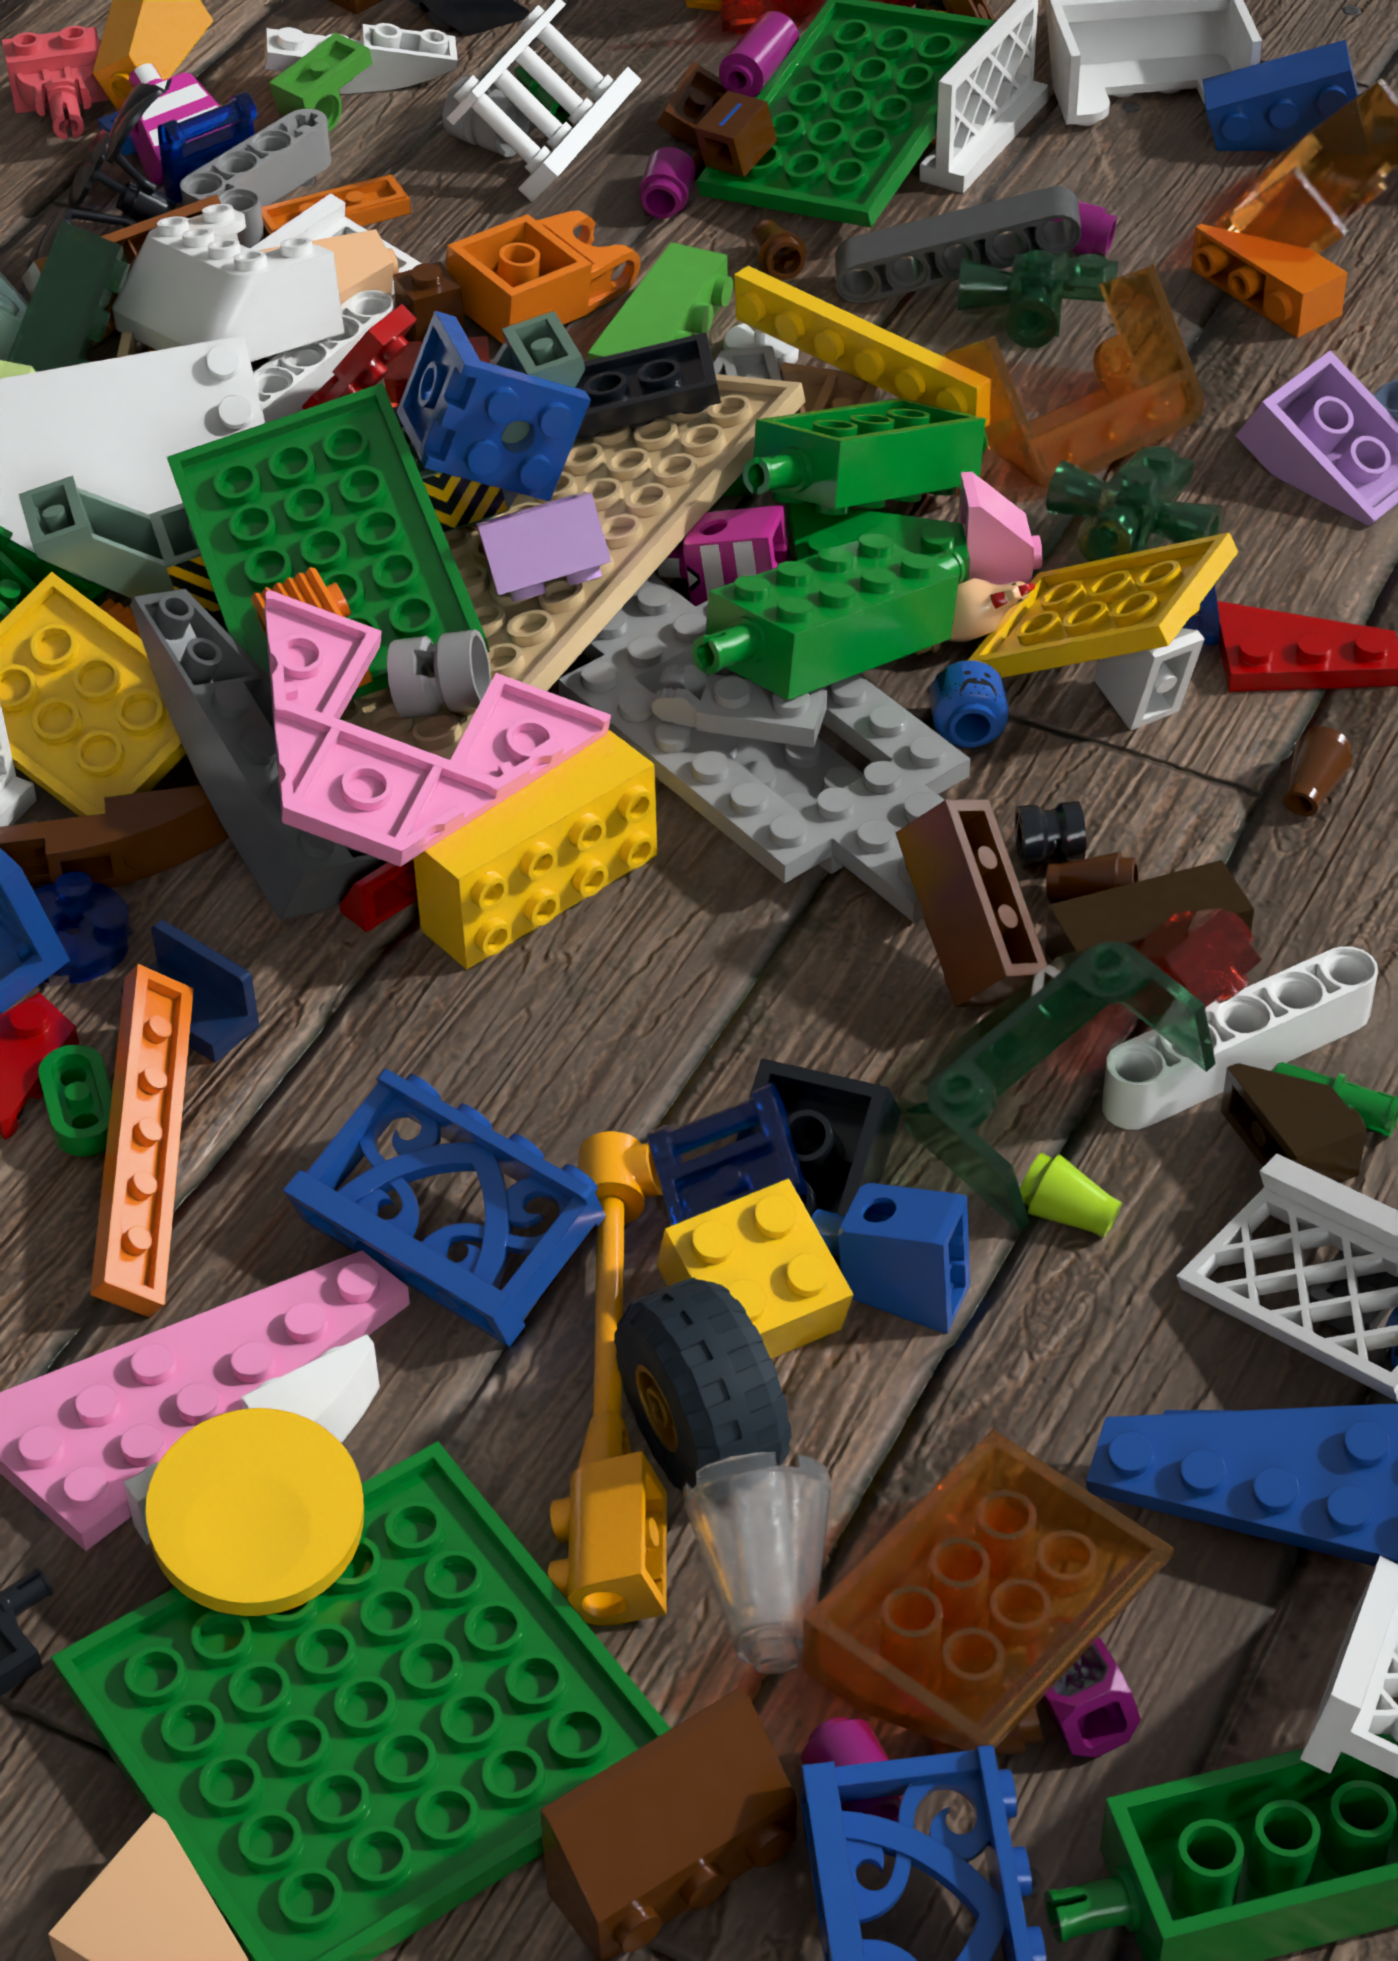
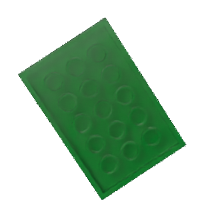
(851, 110)
(331, 496)

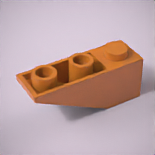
(1271, 277)

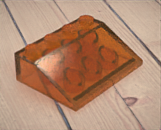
(979, 1598)

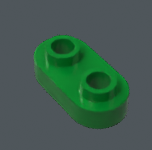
(77, 1098)

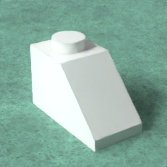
(1152, 681)

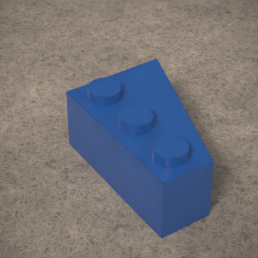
(1278, 99)

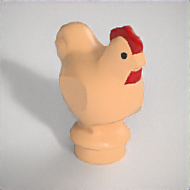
(982, 607)

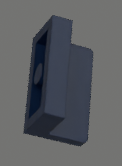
(222, 993)

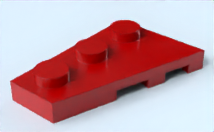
(365, 361)
(1298, 652)

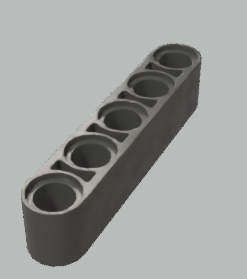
(931, 241)

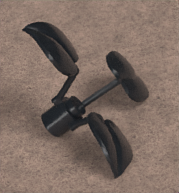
(135, 201)

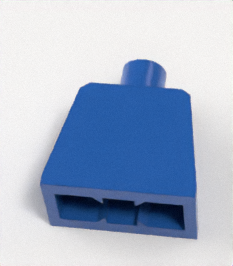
(903, 1251)

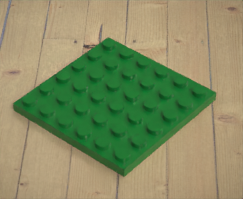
(374, 1744)

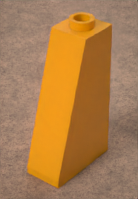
(146, 33)

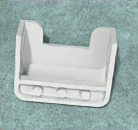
(1142, 48)
(205, 286)

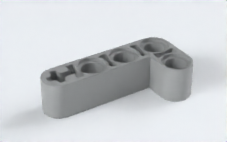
(263, 168)

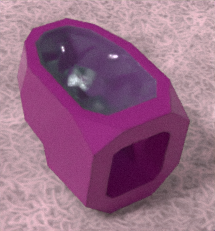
(1093, 1704)

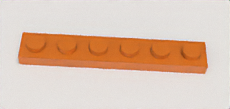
(143, 1143)

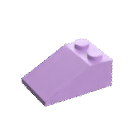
(1329, 440)
(544, 545)

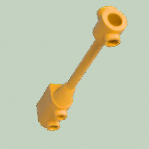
(616, 1500)

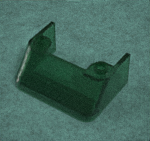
(965, 1080)

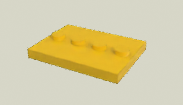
(1106, 607)
(81, 700)

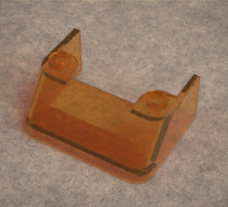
(1322, 175)
(1142, 395)

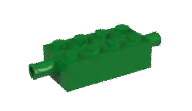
(864, 454)
(830, 615)
(1244, 1862)

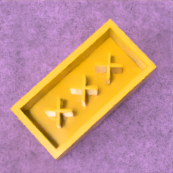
(539, 851)

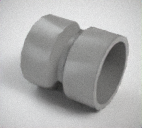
(474, 129)
(431, 674)

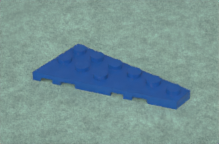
(1275, 1474)

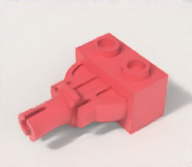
(55, 75)

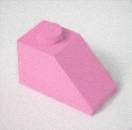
(996, 534)

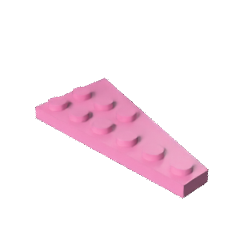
(111, 1415)

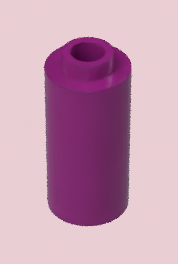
(758, 54)

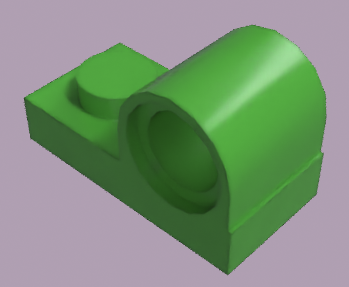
(318, 76)

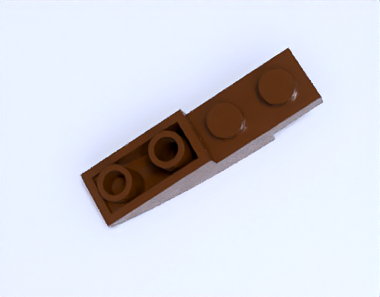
(127, 843)

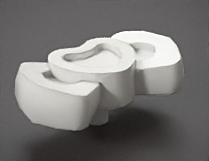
(744, 337)

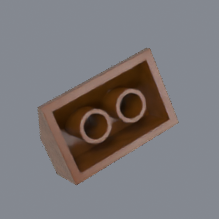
(668, 1827)

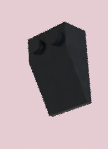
(837, 1129)

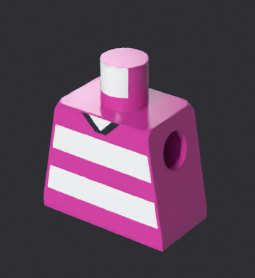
(182, 101)
(728, 547)

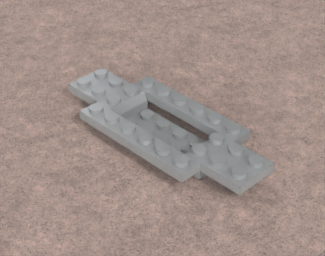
(771, 797)

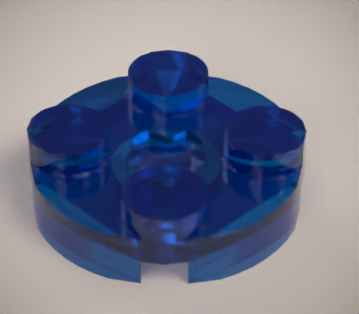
(102, 924)

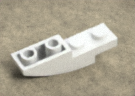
(397, 55)
(326, 1390)

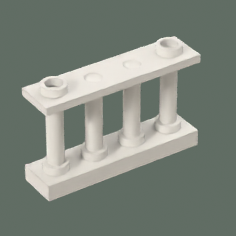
(584, 115)

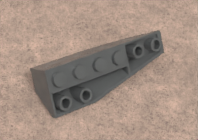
(227, 730)

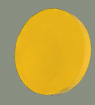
(255, 1511)

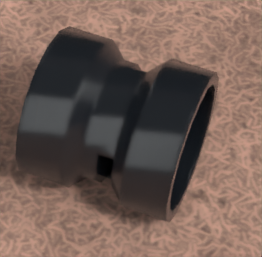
(1050, 833)

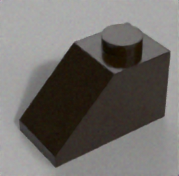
(1294, 1120)

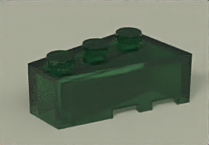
(70, 300)

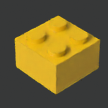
(768, 1260)

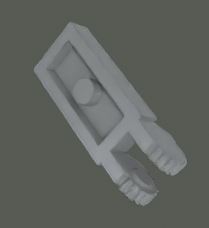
(737, 707)

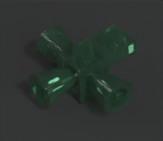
(1034, 290)
(1134, 506)

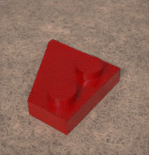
(26, 1037)

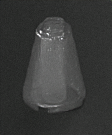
(762, 1550)

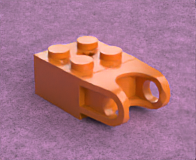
(537, 269)

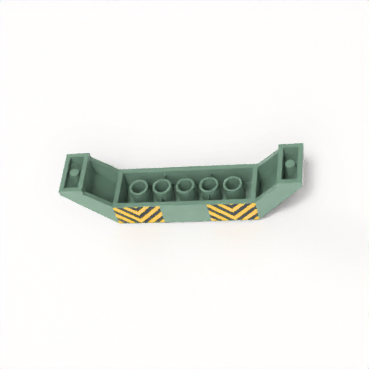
(159, 551)

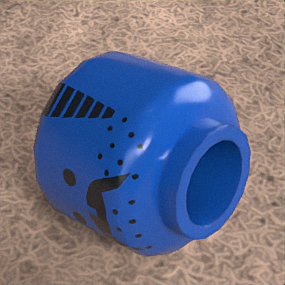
(969, 704)

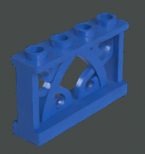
(465, 1286)
(846, 1840)

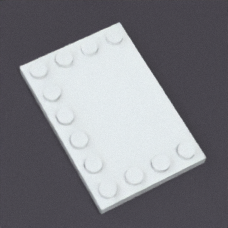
(120, 422)

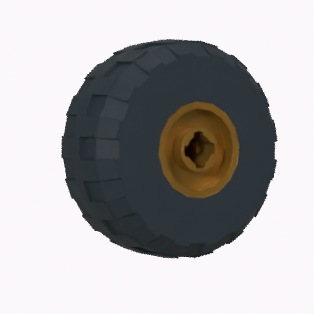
(699, 1379)

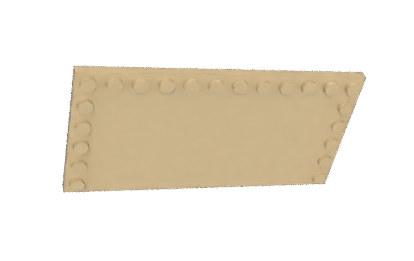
(648, 496)

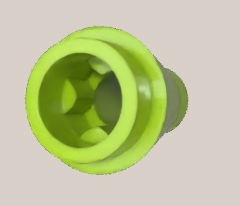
(1067, 1196)

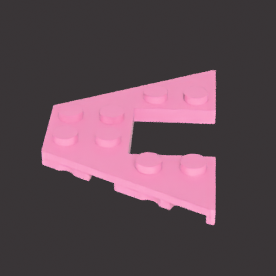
(380, 790)

